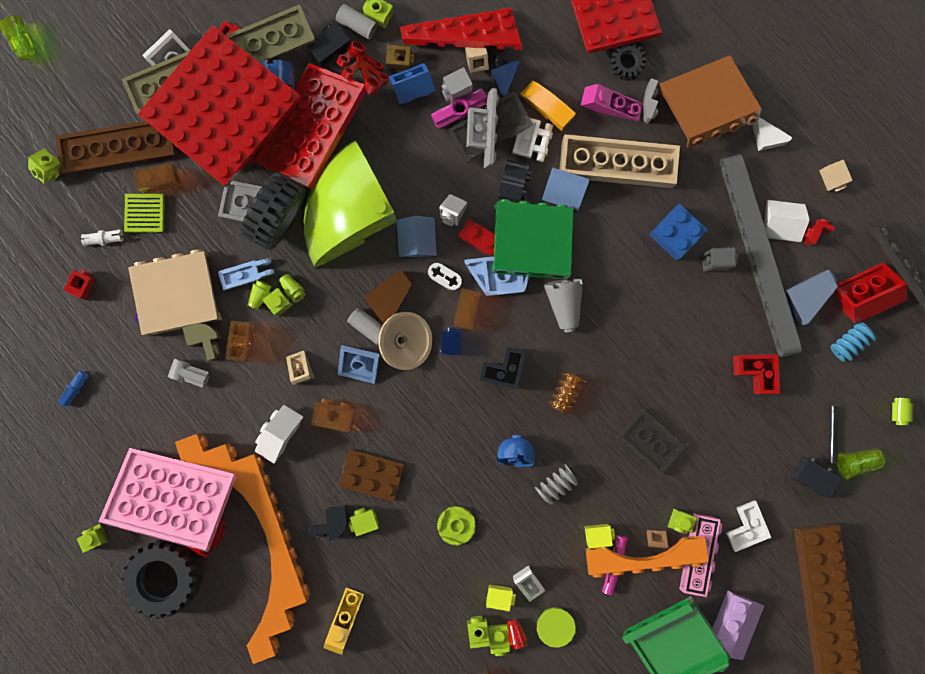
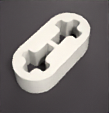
(447, 273)

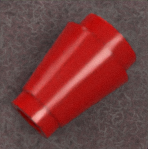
(516, 634)

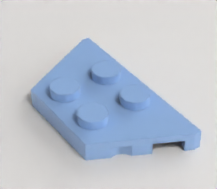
(495, 283)

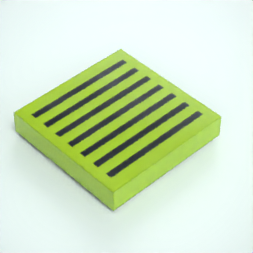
(144, 213)

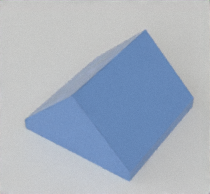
(416, 237)
(358, 364)

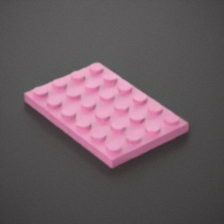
(168, 499)

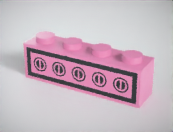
(697, 579)

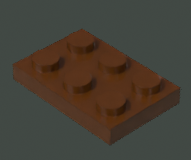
(371, 475)

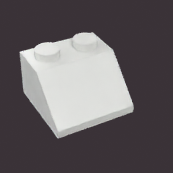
(165, 48)

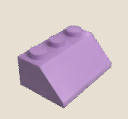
(737, 623)

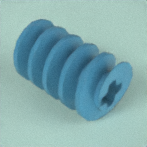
(852, 341)

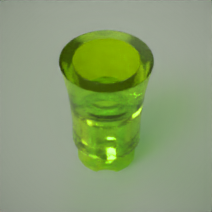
(17, 37)
(859, 462)

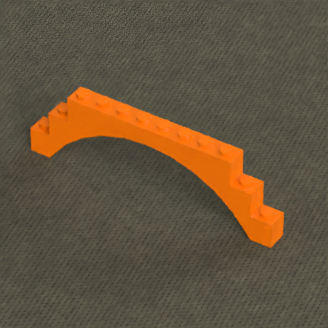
(287, 583)

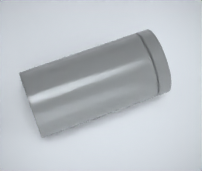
(356, 21)
(365, 324)

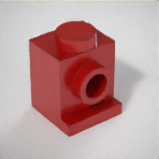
(74, 287)

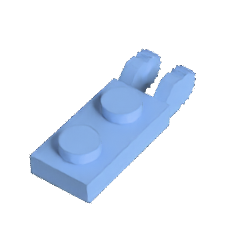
(244, 274)

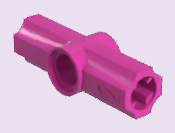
(449, 115)

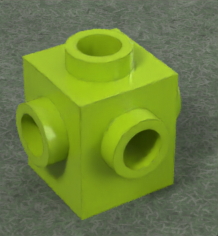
(44, 166)

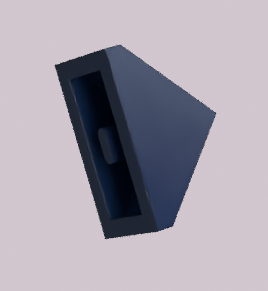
(504, 77)

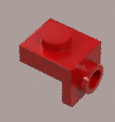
(813, 232)

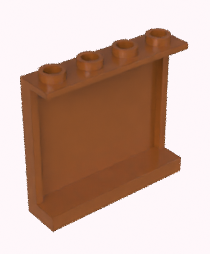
(710, 101)

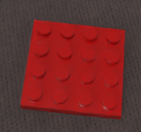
(615, 22)

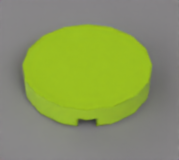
(456, 525)
(555, 627)

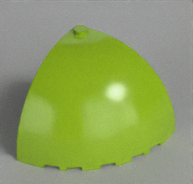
(344, 206)

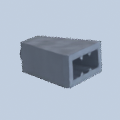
(810, 295)

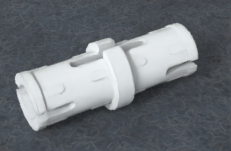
(102, 237)

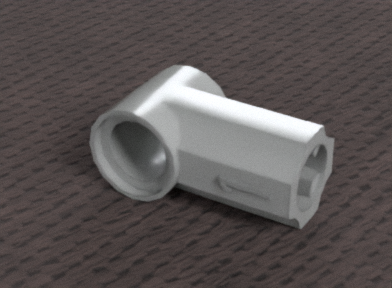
(185, 372)

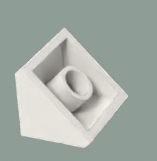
(785, 220)

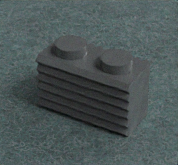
(720, 259)

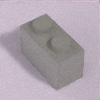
(456, 85)

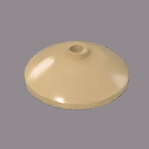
(415, 341)

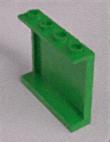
(532, 240)
(678, 642)

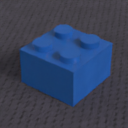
(678, 232)

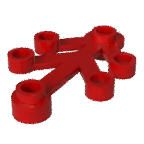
(357, 51)

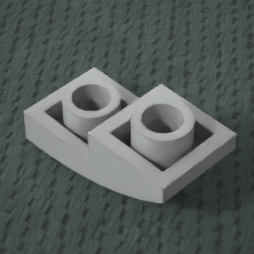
(649, 105)

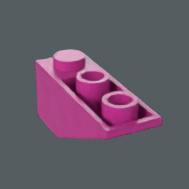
(611, 102)

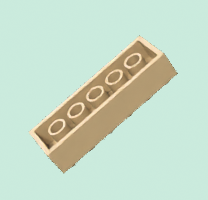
(620, 161)

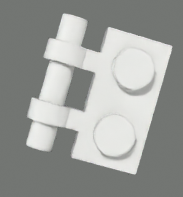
(525, 141)

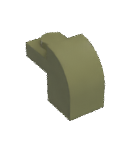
(206, 335)

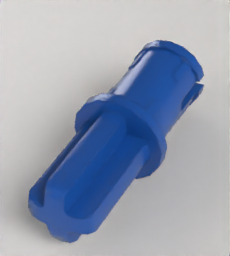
(73, 388)

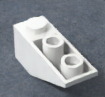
(452, 210)

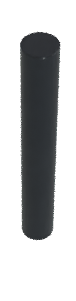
(833, 446)

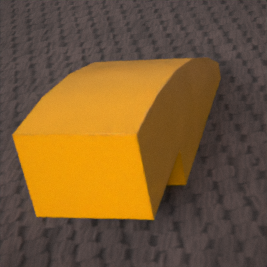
(548, 105)

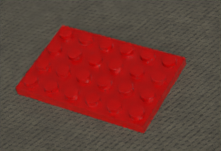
(313, 127)

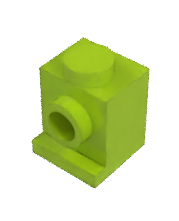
(682, 521)
(92, 538)
(481, 640)

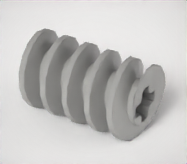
(557, 485)

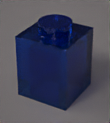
(450, 341)

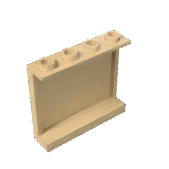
(173, 292)

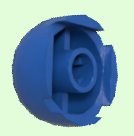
(517, 452)

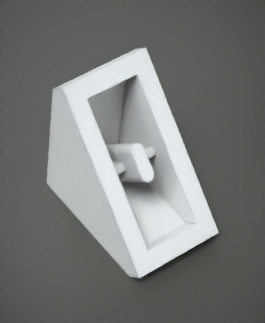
(768, 136)
(528, 583)

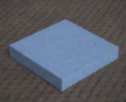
(565, 189)

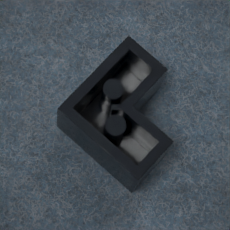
(507, 374)

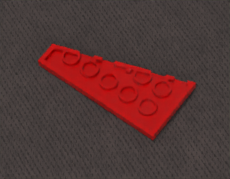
(469, 31)

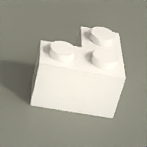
(277, 433)

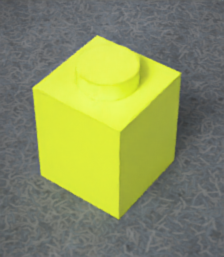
(599, 535)
(500, 597)

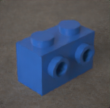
(412, 84)

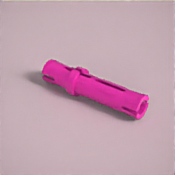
(611, 580)

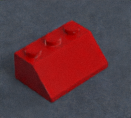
(870, 292)

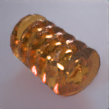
(566, 392)

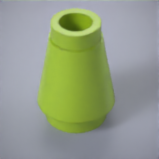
(292, 289)
(259, 292)

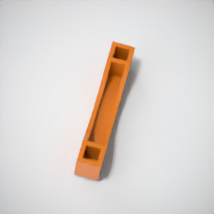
(686, 551)

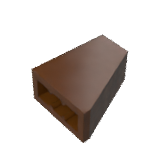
(389, 295)

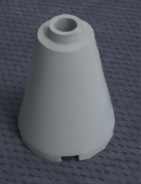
(566, 302)

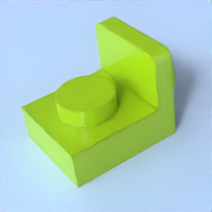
(499, 639)

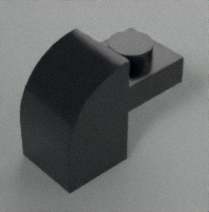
(336, 523)

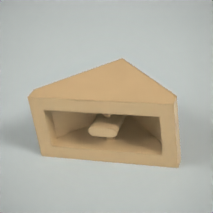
(299, 368)

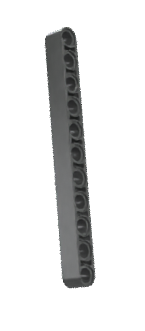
(760, 256)

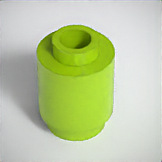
(902, 411)

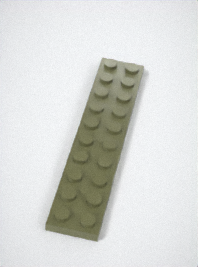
(261, 40)

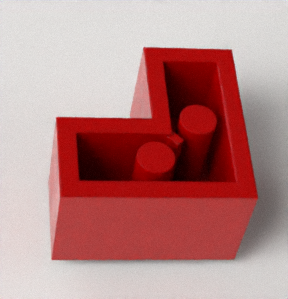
(764, 371)

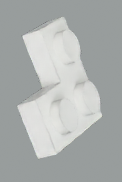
(753, 529)

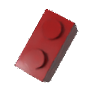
(478, 238)

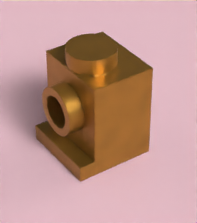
(394, 53)

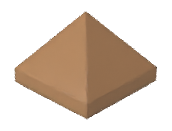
(657, 539)

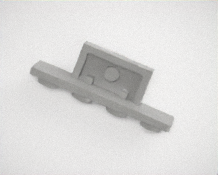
(482, 128)

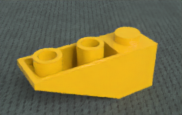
(343, 621)

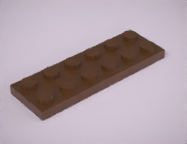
(111, 147)

